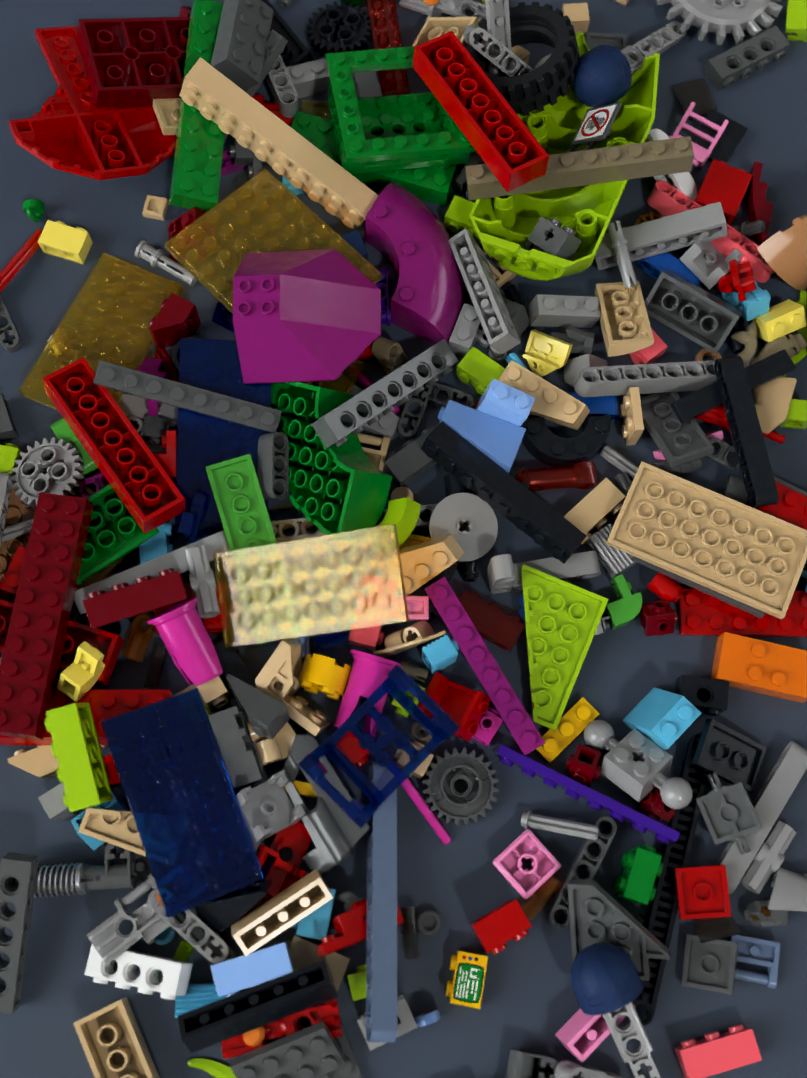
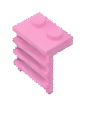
(700, 153)

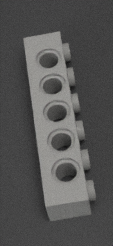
(484, 291)

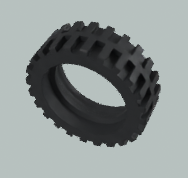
(551, 79)

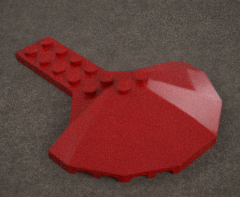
(77, 135)

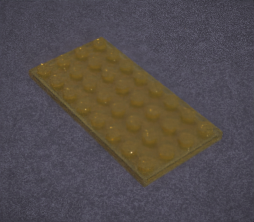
(104, 323)
(311, 586)

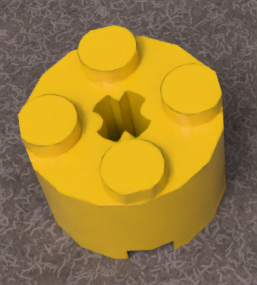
(323, 675)

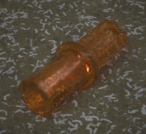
(541, 897)

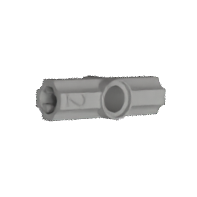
(768, 857)

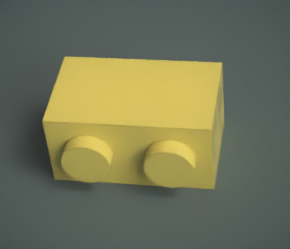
(65, 241)
(780, 320)

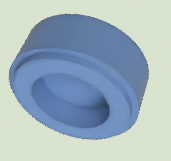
(428, 1017)

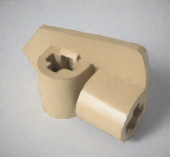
(773, 402)
(407, 638)
(275, 749)

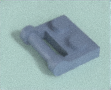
(760, 953)

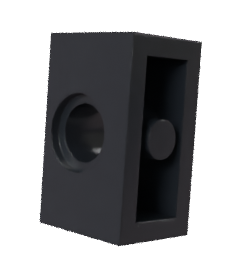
(715, 691)

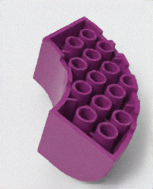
(423, 262)

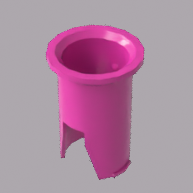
(188, 642)
(364, 678)

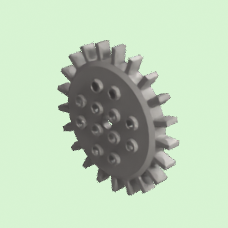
(724, 16)

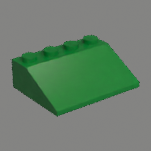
(110, 533)

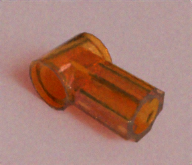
(139, 641)

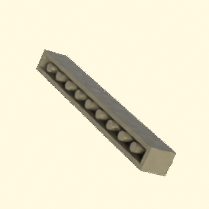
(592, 167)

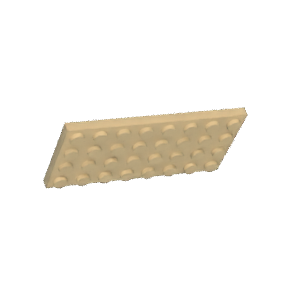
(711, 540)

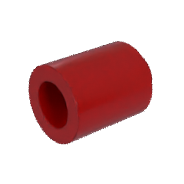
(665, 588)

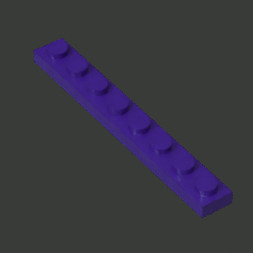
(595, 799)

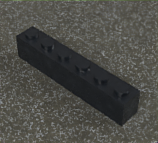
(257, 1006)

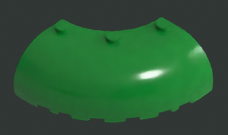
(334, 484)

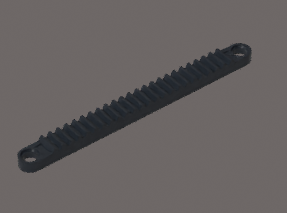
(665, 904)

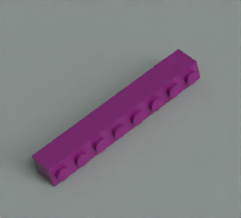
(484, 666)

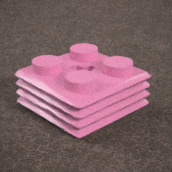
(542, 864)

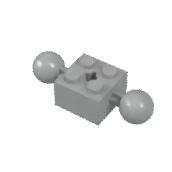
(637, 765)

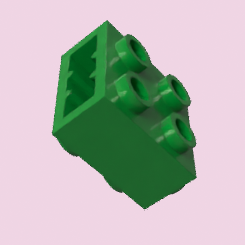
(638, 875)

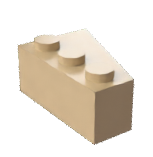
(427, 560)

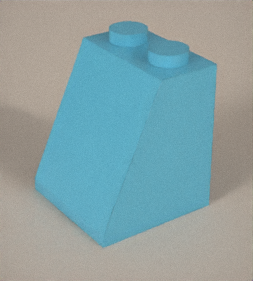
(662, 717)

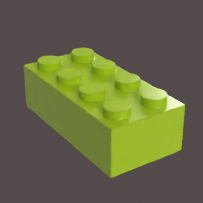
(78, 756)

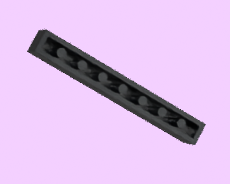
(503, 492)

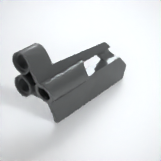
(327, 824)

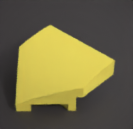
(546, 353)

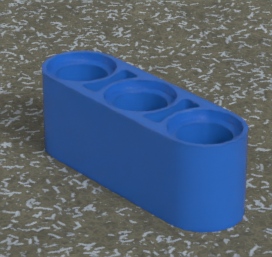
(656, 264)
(601, 405)

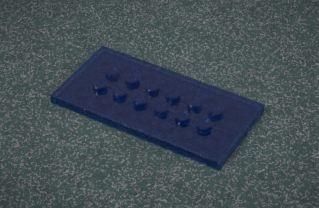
(206, 439)
(182, 802)

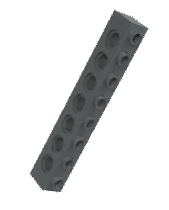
(384, 393)

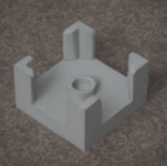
(708, 262)
(268, 808)
(404, 1024)

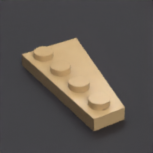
(113, 827)

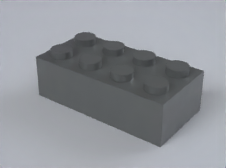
(242, 41)
(691, 310)

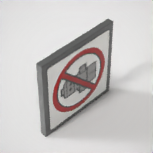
(596, 124)

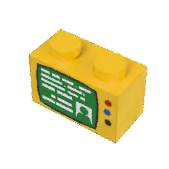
(467, 979)

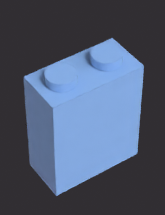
(505, 403)

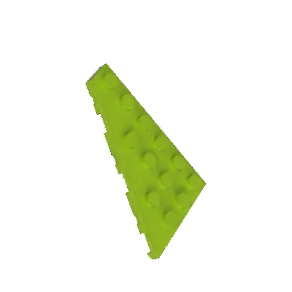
(558, 636)

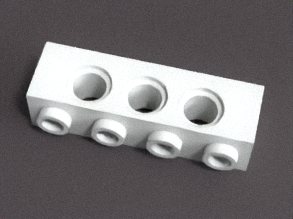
(175, 973)

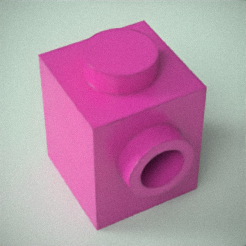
(487, 727)

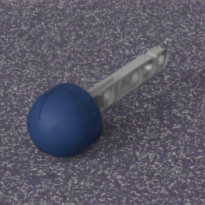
(606, 72)
(604, 984)

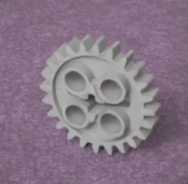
(47, 472)

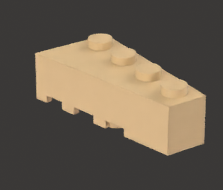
(549, 400)

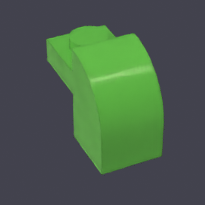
(626, 606)

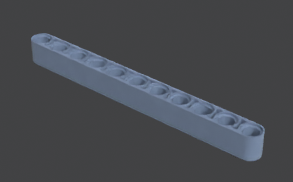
(381, 915)

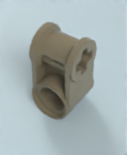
(389, 354)

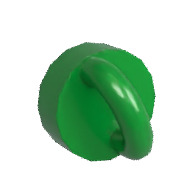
(34, 207)

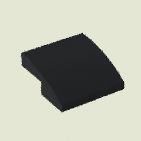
(727, 142)

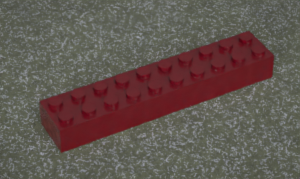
(42, 613)

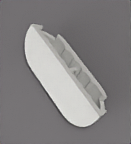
(681, 181)

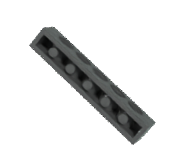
(24, 869)

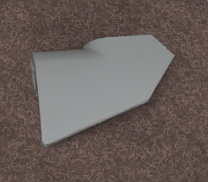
(788, 891)

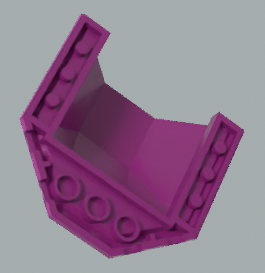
(302, 315)

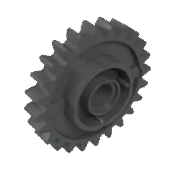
(450, 802)

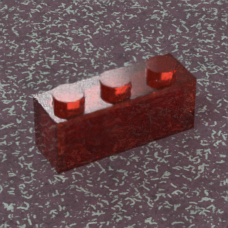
(491, 622)

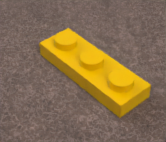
(568, 729)

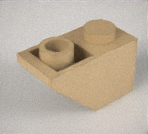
(36, 761)

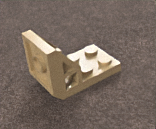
(284, 669)

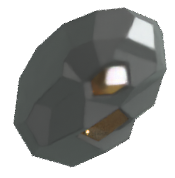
(758, 914)

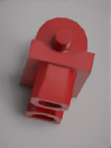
(740, 279)

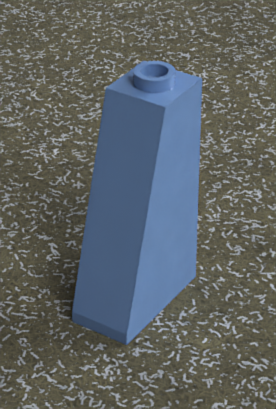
(489, 434)

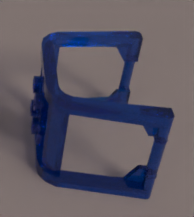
(439, 727)

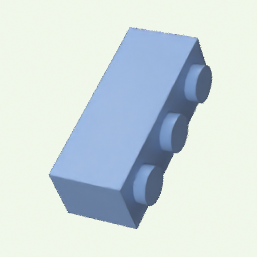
(252, 969)

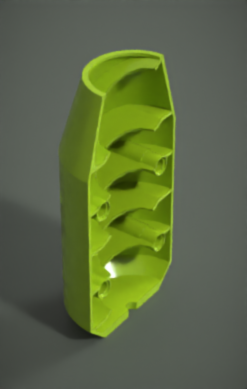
(507, 221)

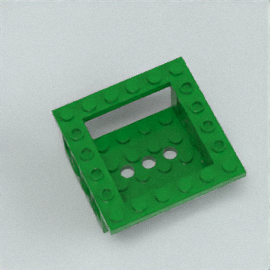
(356, 119)

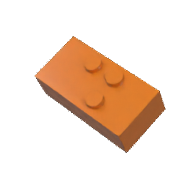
(761, 667)

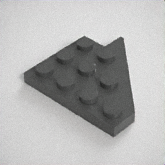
(601, 919)

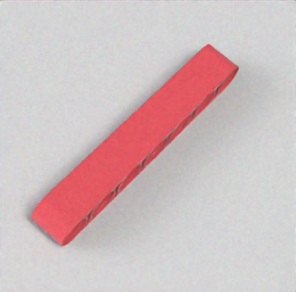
(670, 201)

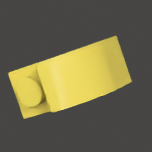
(82, 673)

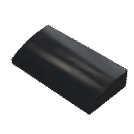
(294, 51)

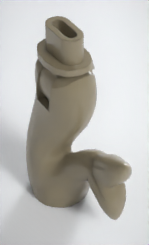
(789, 342)

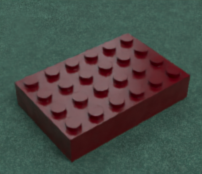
(133, 58)

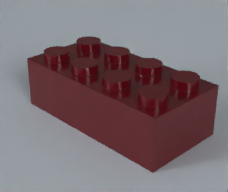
(132, 600)

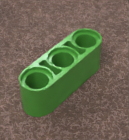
(64, 432)

